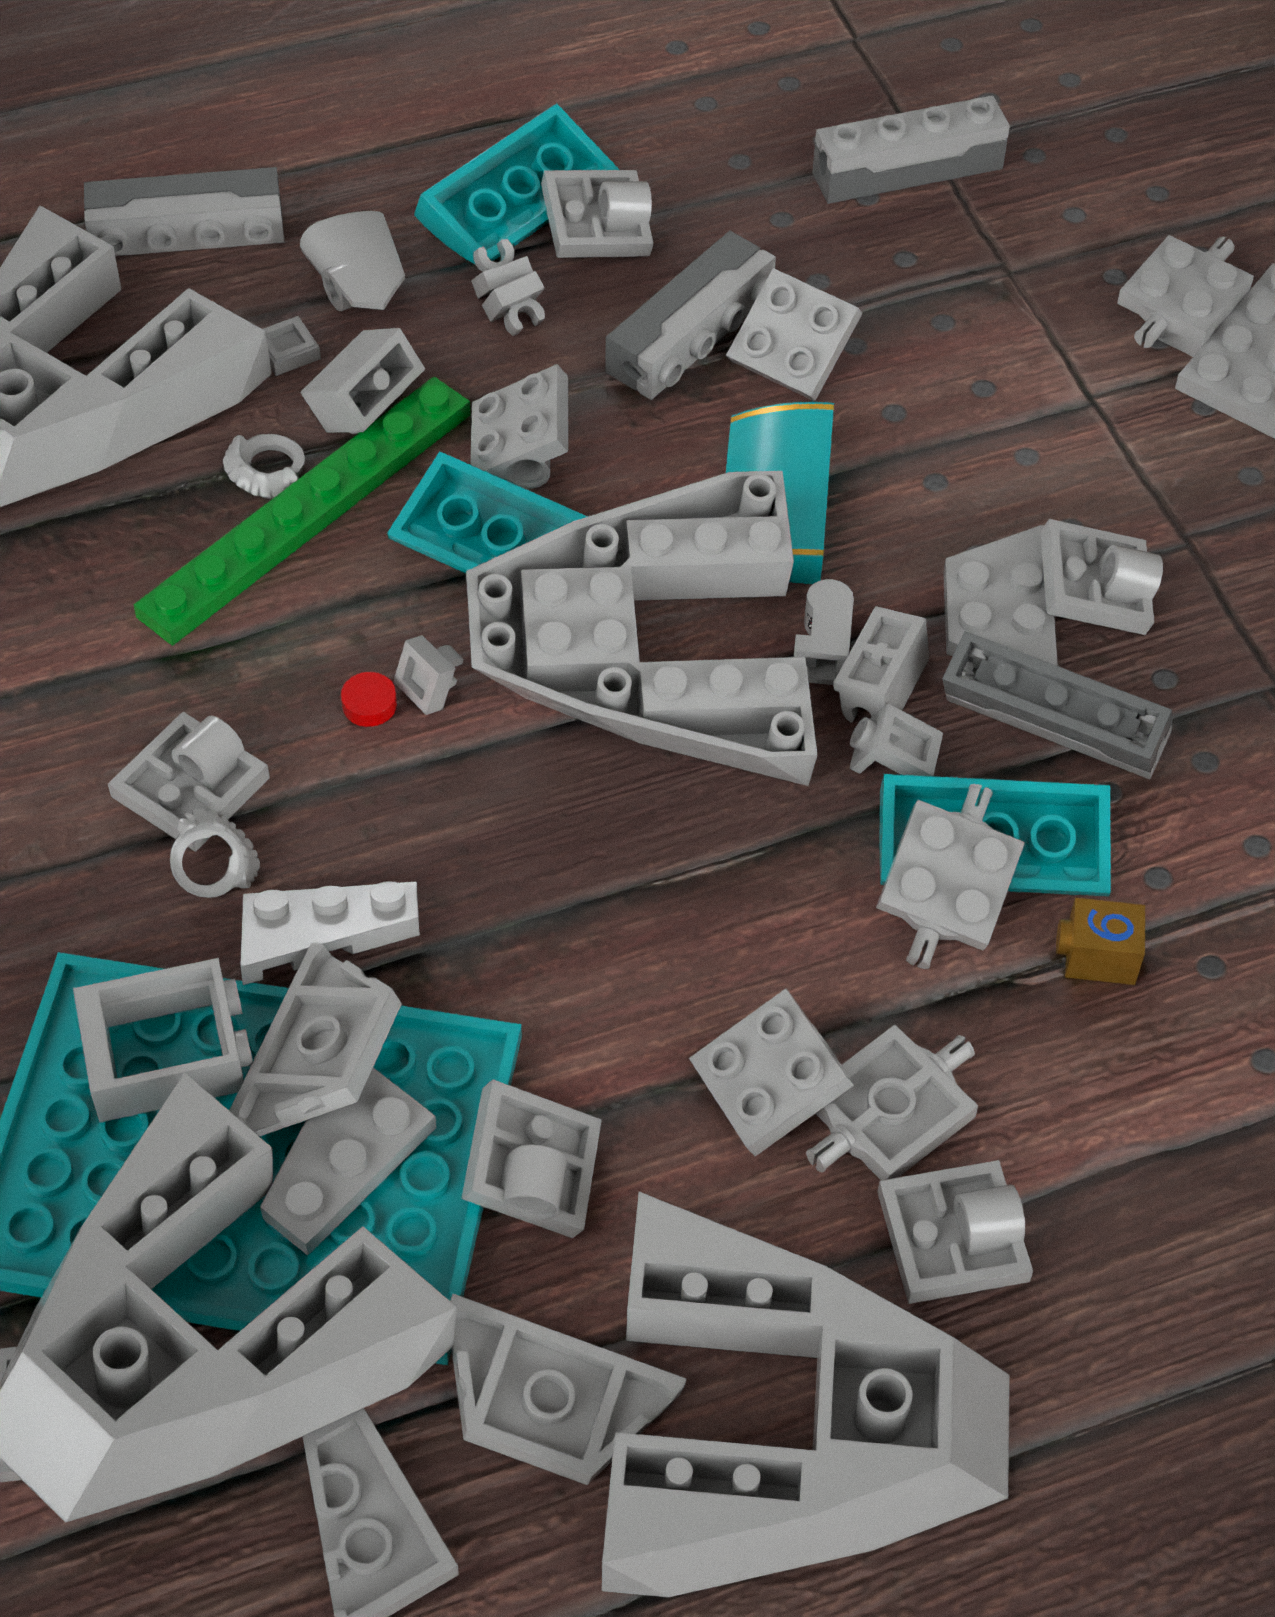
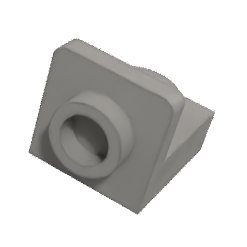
(895, 742)

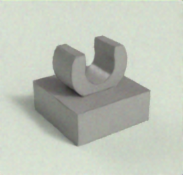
(498, 273)
(514, 298)
(427, 673)

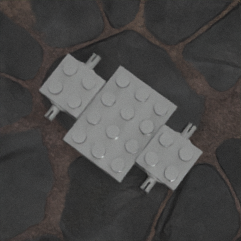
(1212, 315)

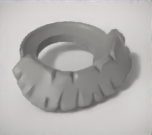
(268, 485)
(242, 862)

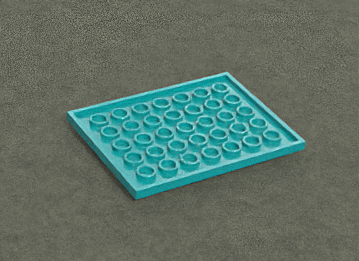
(63, 1159)

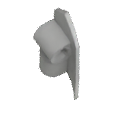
(354, 259)

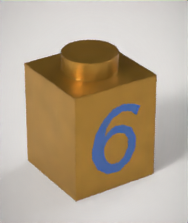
(1103, 941)

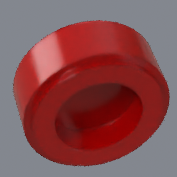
(368, 699)

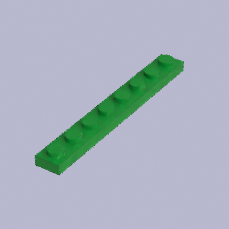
(301, 511)

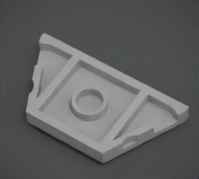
(1000, 596)
(317, 1044)
(549, 1393)

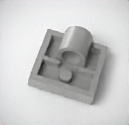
(598, 213)
(794, 334)
(522, 428)
(1099, 576)
(187, 770)
(771, 1072)
(532, 1159)
(955, 1231)

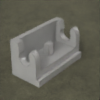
(883, 663)

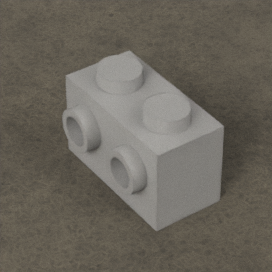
(363, 380)

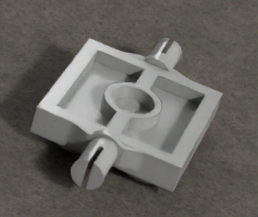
(950, 875)
(898, 1106)

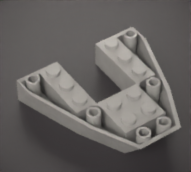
(156, 384)
(564, 632)
(129, 1399)
(901, 1430)

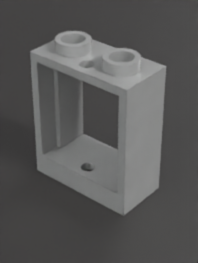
(149, 997)

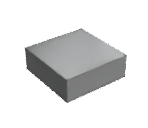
(290, 346)

